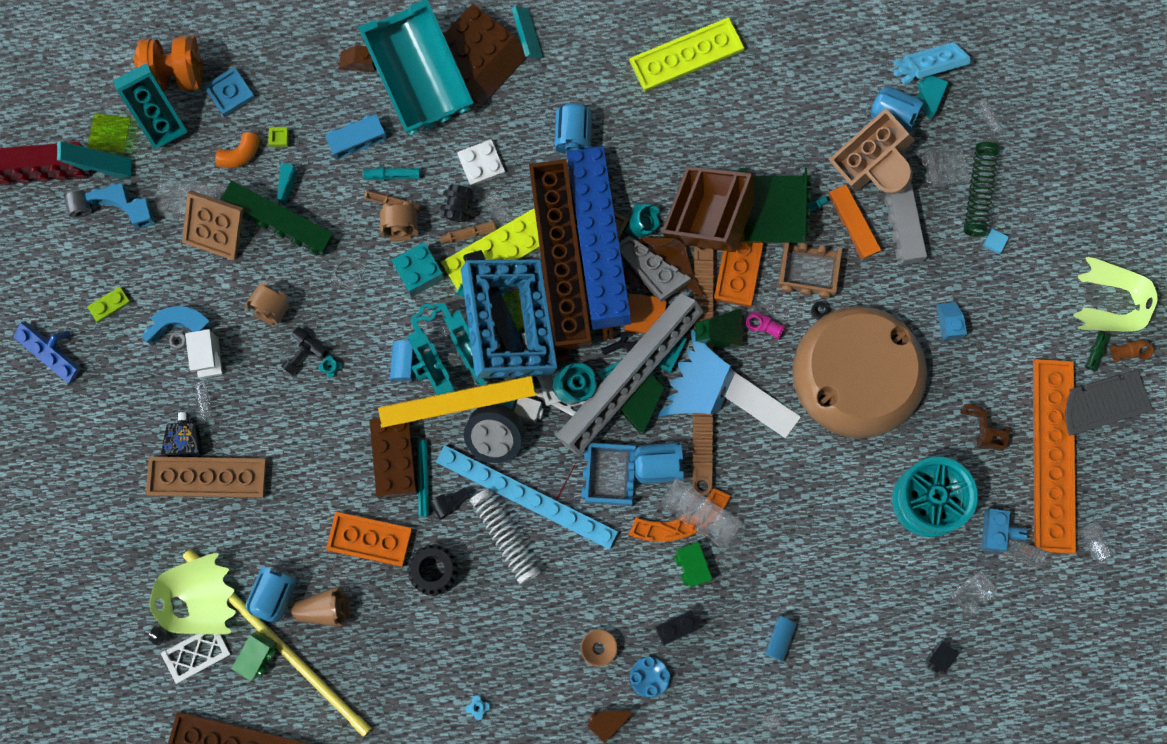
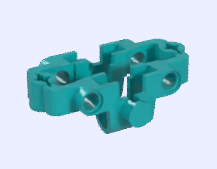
(430, 360)

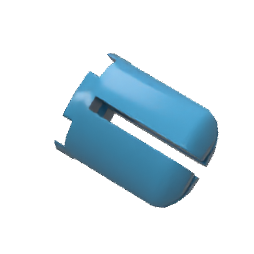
(900, 104)
(572, 127)
(658, 463)
(270, 595)

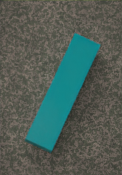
(88, 159)

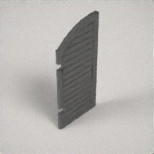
(1106, 402)

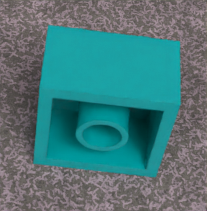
(417, 269)

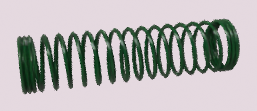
(981, 151)

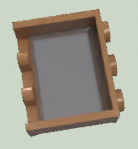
(809, 270)

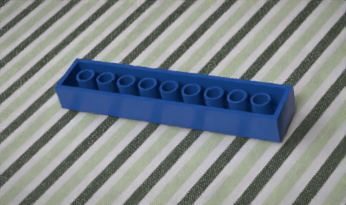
(598, 238)

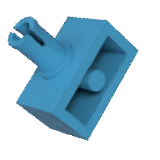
(997, 531)

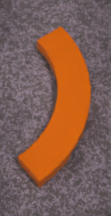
(674, 529)

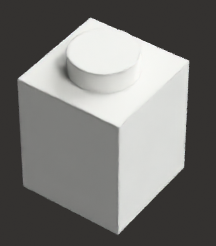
(529, 409)

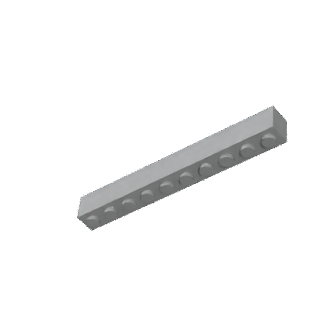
(629, 373)

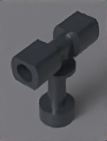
(307, 346)

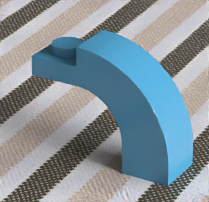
(175, 317)

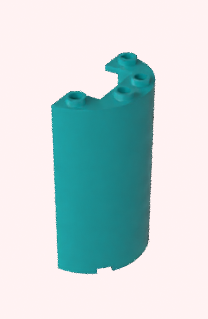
(416, 67)

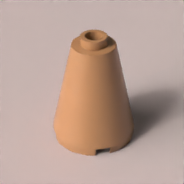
(323, 608)

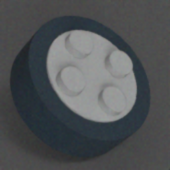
(494, 433)

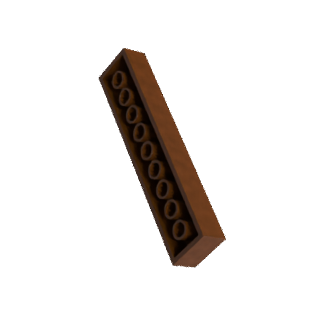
(560, 255)

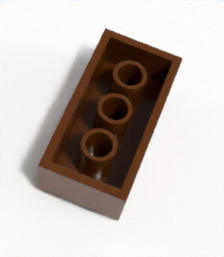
(393, 460)

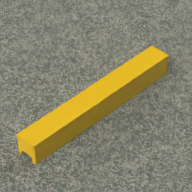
(456, 401)

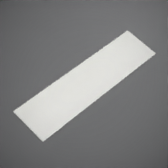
(760, 405)

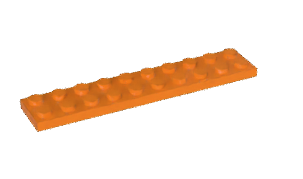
(1053, 458)

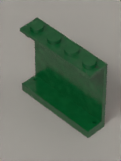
(779, 209)

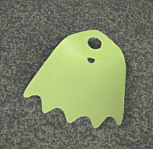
(1139, 288)
(204, 592)

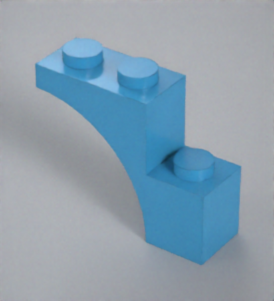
(117, 195)

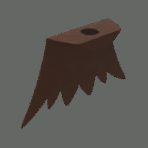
(673, 253)

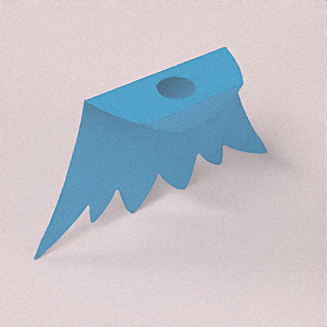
(701, 383)

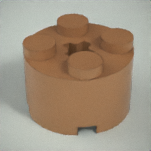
(398, 222)
(268, 304)

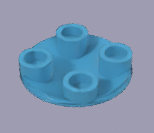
(649, 677)

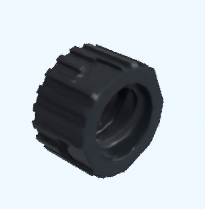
(819, 304)

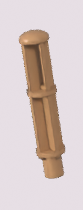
(385, 199)
(469, 232)

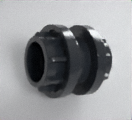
(457, 203)

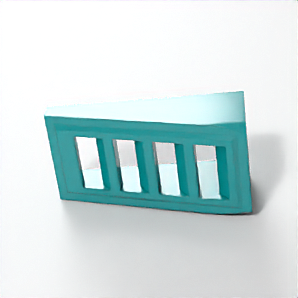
(286, 181)

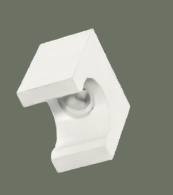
(204, 353)

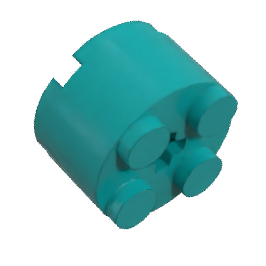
(584, 383)

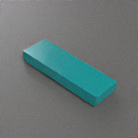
(526, 32)

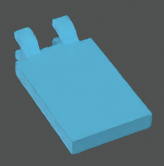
(931, 62)

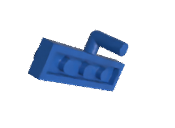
(47, 351)

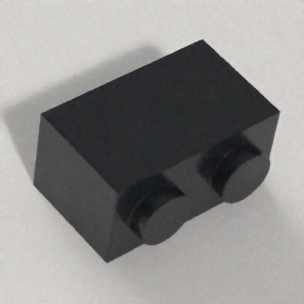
(677, 628)

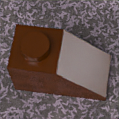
(356, 59)
(607, 723)

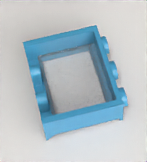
(609, 474)

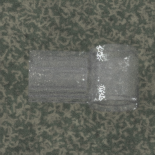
(1093, 537)

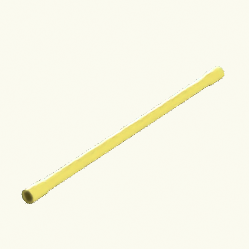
(355, 720)

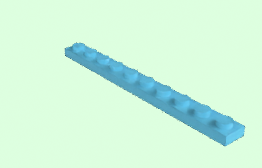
(527, 497)

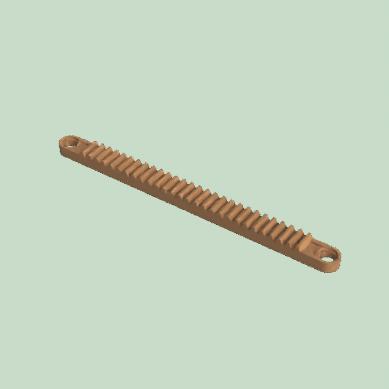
(702, 422)

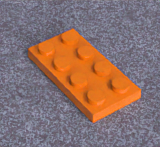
(738, 274)
(369, 539)

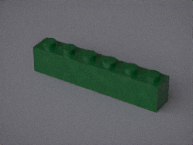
(278, 219)

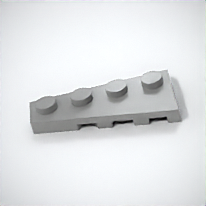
(652, 270)

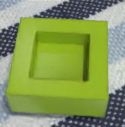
(278, 137)

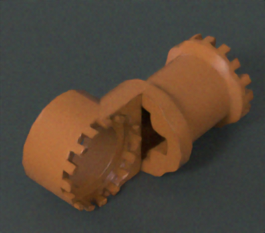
(1132, 350)

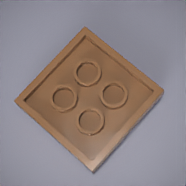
(212, 225)

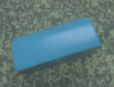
(402, 361)
(780, 638)

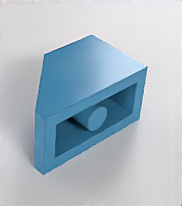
(951, 321)

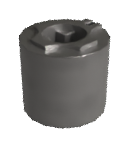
(77, 204)

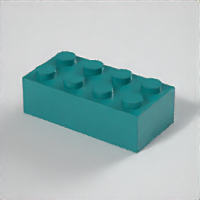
(149, 106)

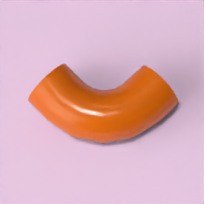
(241, 155)

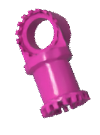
(766, 325)

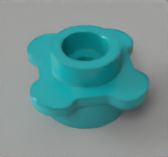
(323, 367)

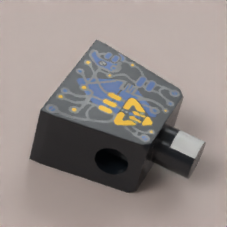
(182, 438)

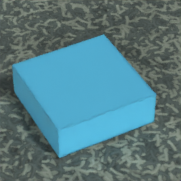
(995, 241)

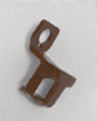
(986, 435)

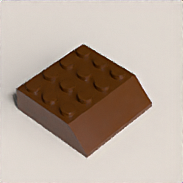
(483, 52)
(711, 208)

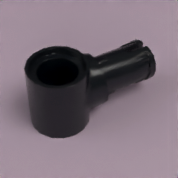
(447, 503)

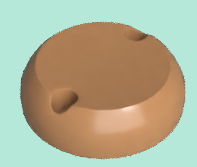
(860, 371)

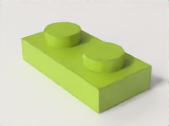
(108, 304)

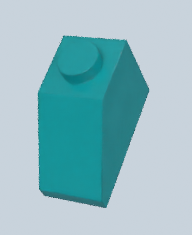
(931, 93)

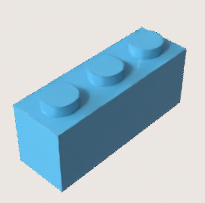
(355, 136)

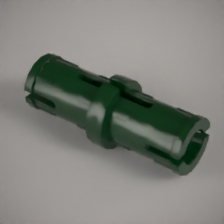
(1097, 351)

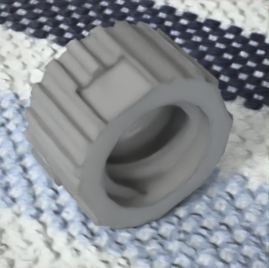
(174, 336)

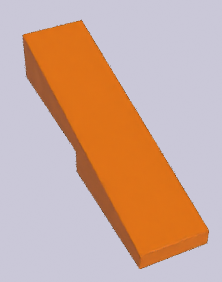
(854, 221)

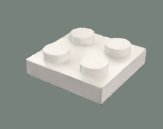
(481, 162)

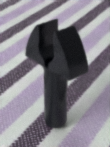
(620, 344)

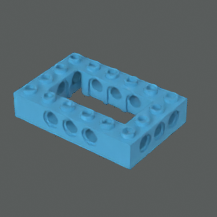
(528, 276)

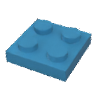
(229, 92)

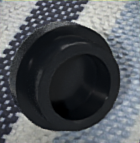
(158, 635)

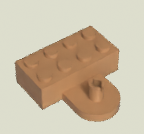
(876, 156)

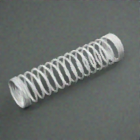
(485, 494)

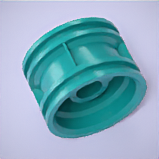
(960, 486)

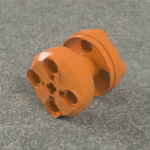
(182, 63)

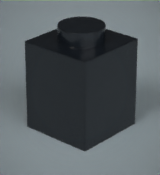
(941, 658)

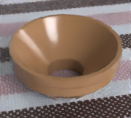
(587, 648)

